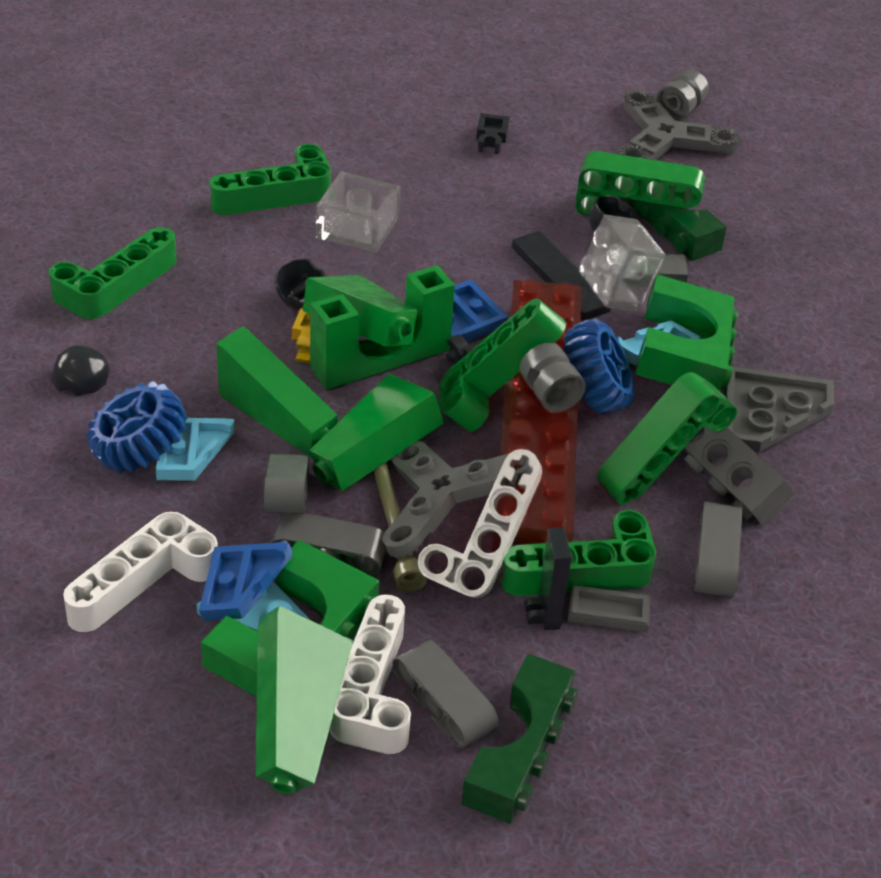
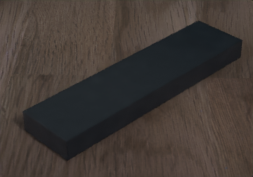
(557, 269)

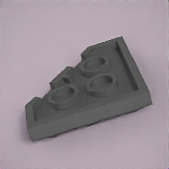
(776, 405)

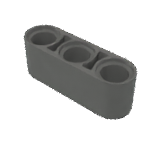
(286, 484)
(344, 540)
(718, 549)
(447, 693)

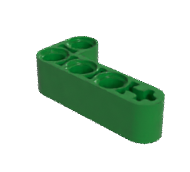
(679, 183)
(273, 186)
(115, 279)
(494, 362)
(663, 435)
(610, 564)

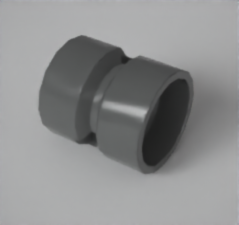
(683, 93)
(552, 377)

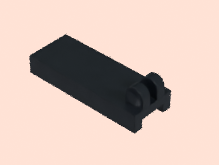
(549, 605)

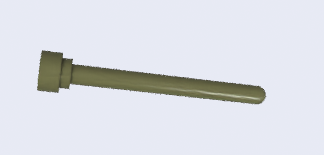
(406, 571)

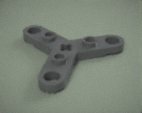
(663, 132)
(437, 492)

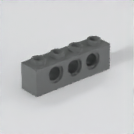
(760, 498)

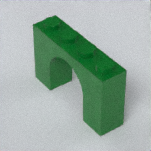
(699, 310)
(342, 358)
(313, 578)

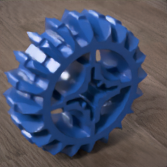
(602, 365)
(136, 427)

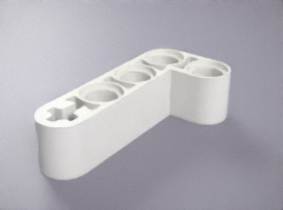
(488, 522)
(135, 565)
(361, 711)

